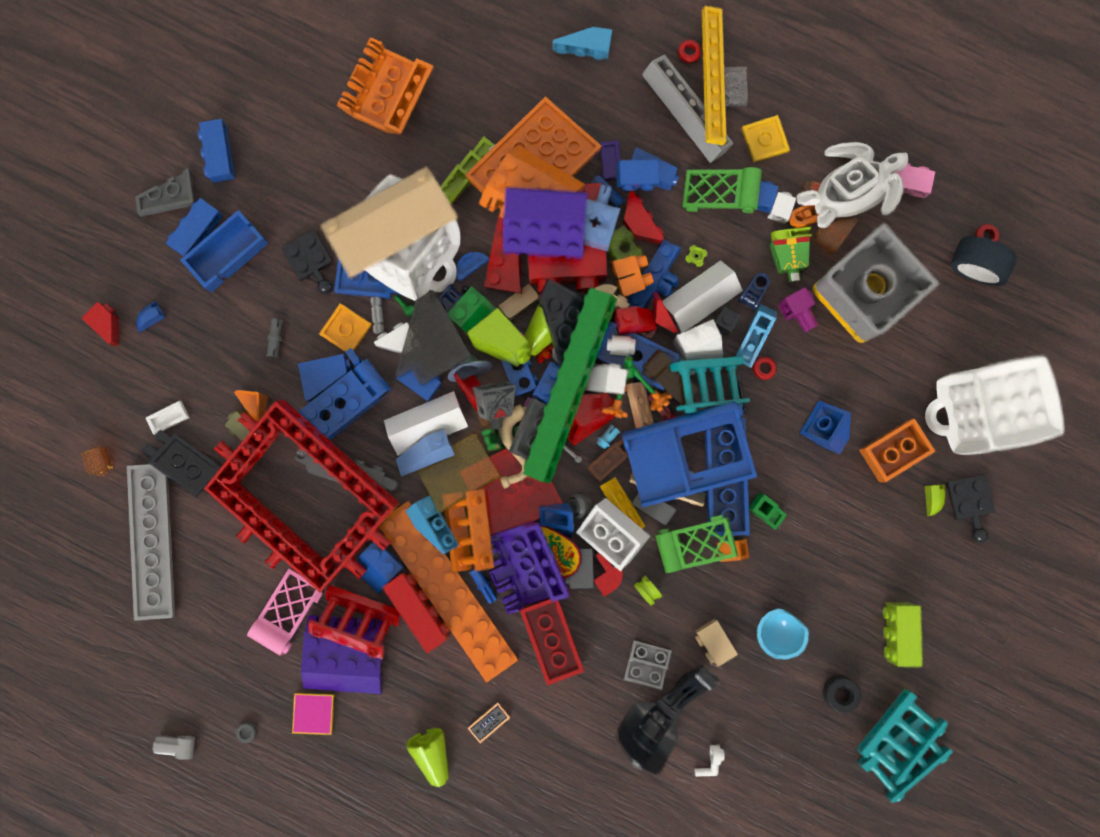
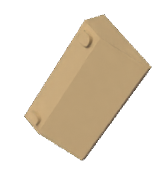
(389, 221)

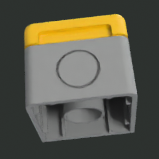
(874, 285)

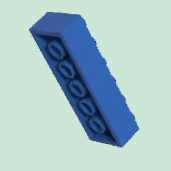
(731, 500)

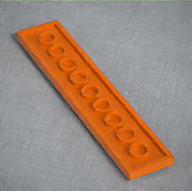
(449, 596)

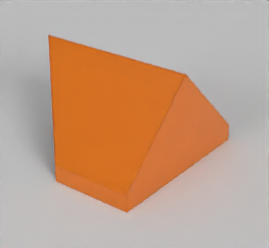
(253, 402)

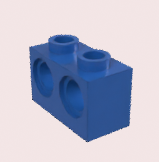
(516, 376)

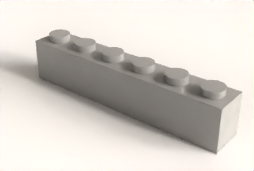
(683, 105)

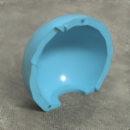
(782, 634)

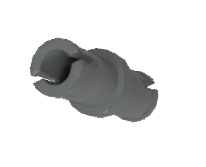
(274, 338)

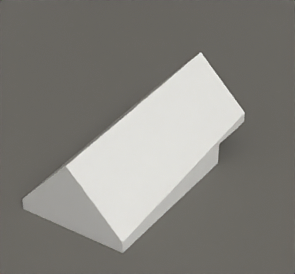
(702, 296)
(413, 425)

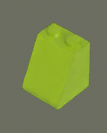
(500, 339)

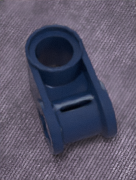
(753, 294)
(447, 300)

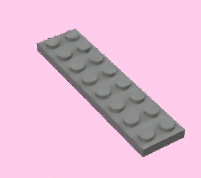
(150, 543)

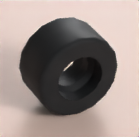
(850, 703)

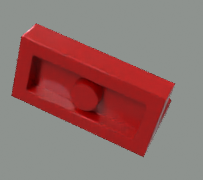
(466, 387)

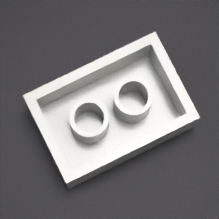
(613, 534)

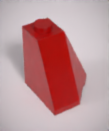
(590, 416)

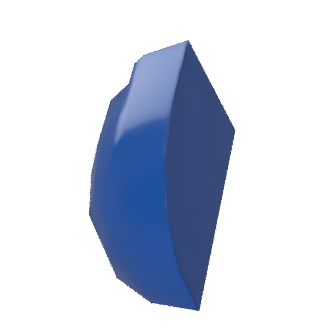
(148, 316)

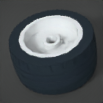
(983, 261)

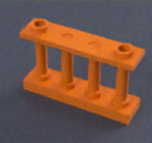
(480, 536)

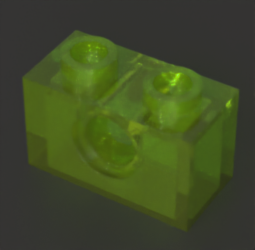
(623, 237)

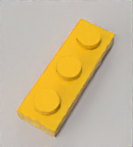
(617, 496)

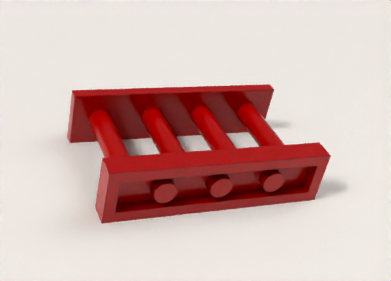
(360, 604)

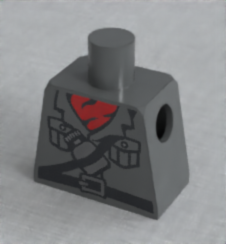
(495, 402)

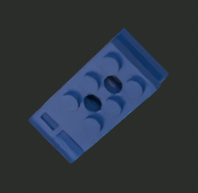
(642, 345)
(361, 391)

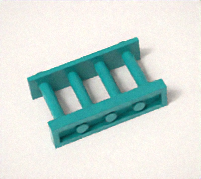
(715, 366)
(881, 732)
(897, 792)

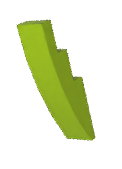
(456, 182)

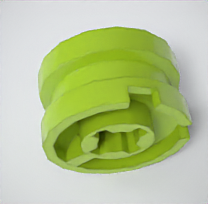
(647, 590)

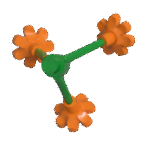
(659, 398)

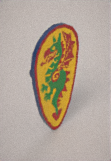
(564, 550)

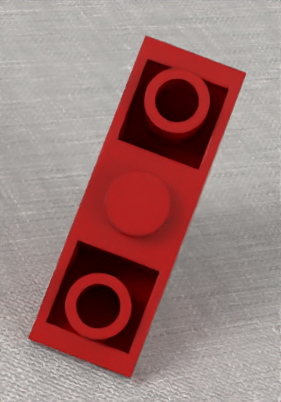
(640, 221)

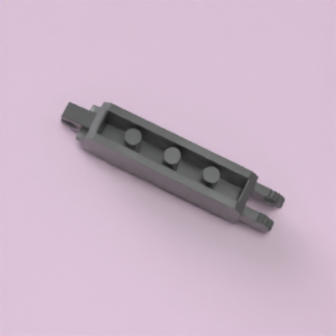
(375, 472)

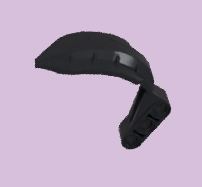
(650, 729)

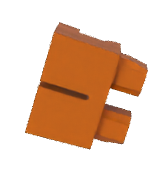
(629, 266)

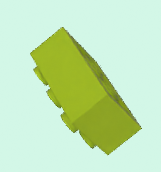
(903, 634)

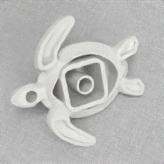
(857, 184)

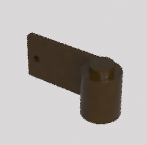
(659, 369)

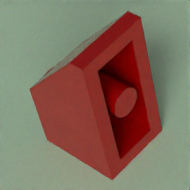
(634, 320)
(104, 322)

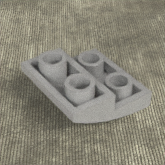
(647, 665)

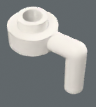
(716, 757)

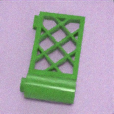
(746, 189)
(671, 546)

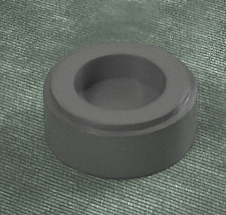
(246, 732)

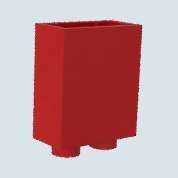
(584, 273)

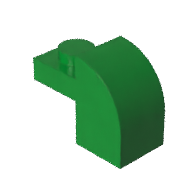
(767, 510)

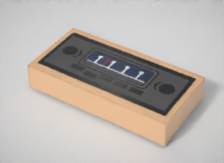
(489, 722)

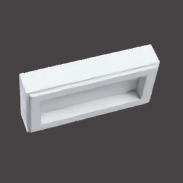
(167, 417)

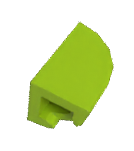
(935, 498)

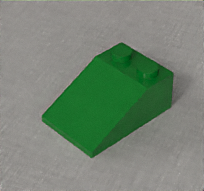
(470, 310)

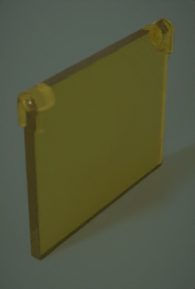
(463, 472)

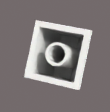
(699, 343)

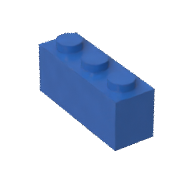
(216, 150)
(194, 227)

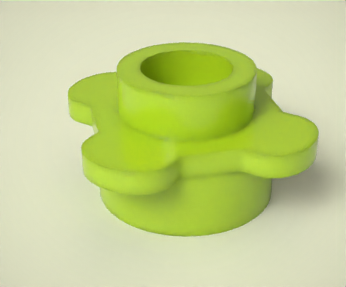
(701, 254)

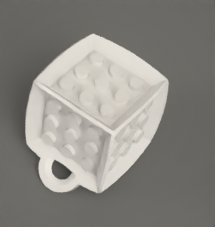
(414, 266)
(998, 406)

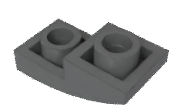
(661, 512)

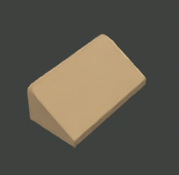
(519, 302)

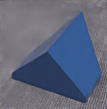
(557, 517)

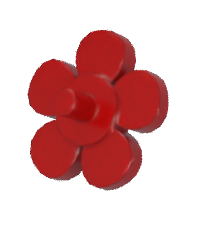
(545, 353)

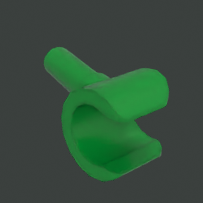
(407, 309)

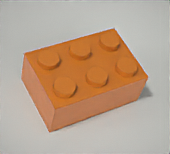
(897, 450)

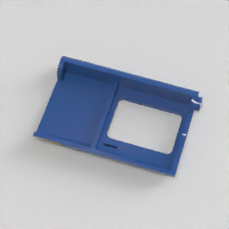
(660, 460)

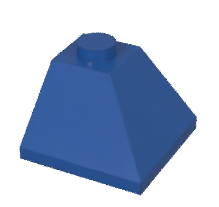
(828, 427)

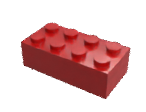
(417, 612)
(551, 640)

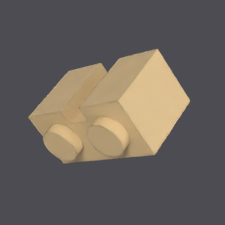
(716, 642)

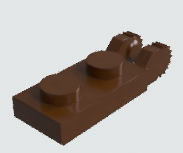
(608, 461)

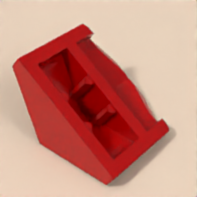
(661, 315)

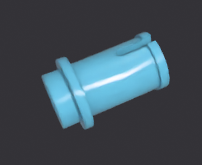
(607, 437)

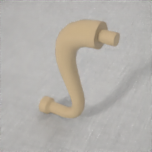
(506, 437)

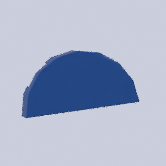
(469, 264)

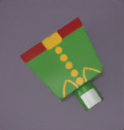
(791, 256)

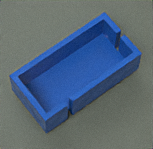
(224, 251)

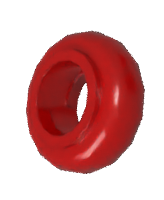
(689, 44)
(991, 229)
(756, 368)

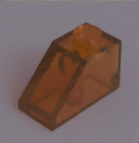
(833, 235)

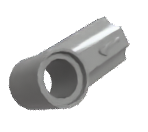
(180, 747)

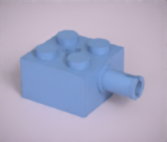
(605, 216)

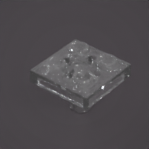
(734, 78)

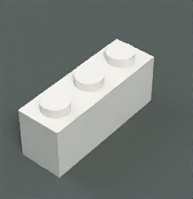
(607, 379)

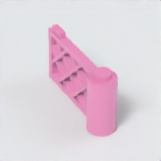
(274, 636)

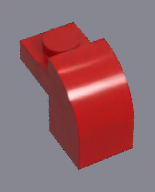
(609, 579)

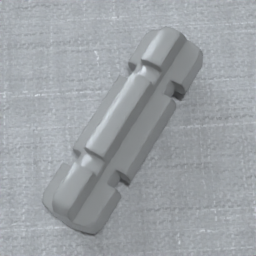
(377, 315)

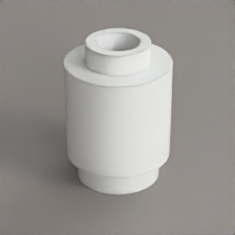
(621, 345)

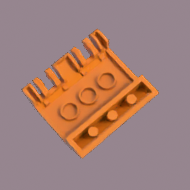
(385, 88)
(525, 170)

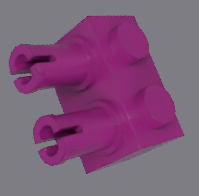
(799, 307)

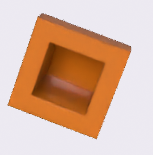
(742, 549)

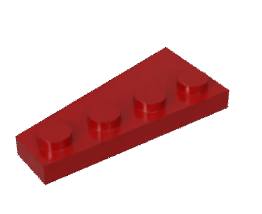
(503, 269)

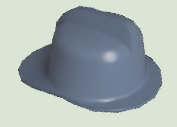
(470, 367)

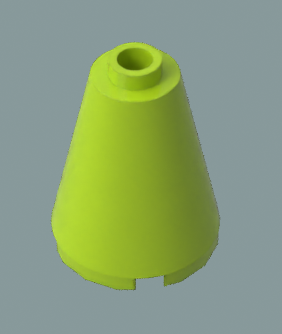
(537, 332)
(430, 755)

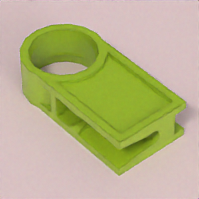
(790, 233)

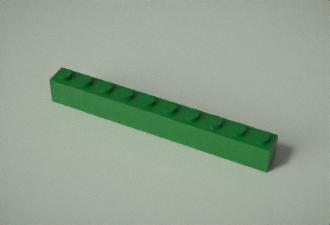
(569, 385)

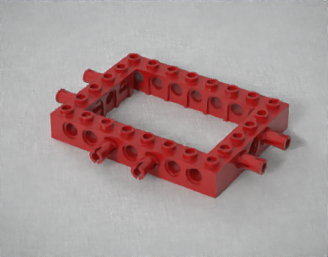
(270, 529)

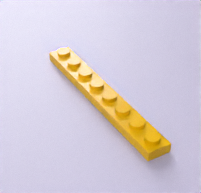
(713, 76)

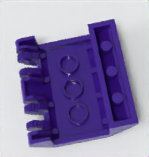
(544, 222)
(525, 566)
(339, 667)

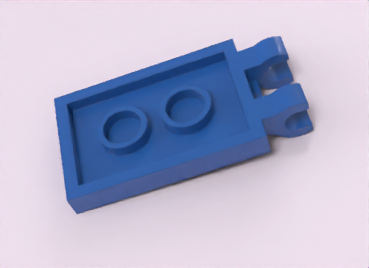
(361, 284)

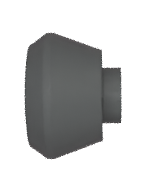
(580, 504)

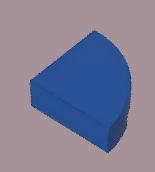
(353, 357)

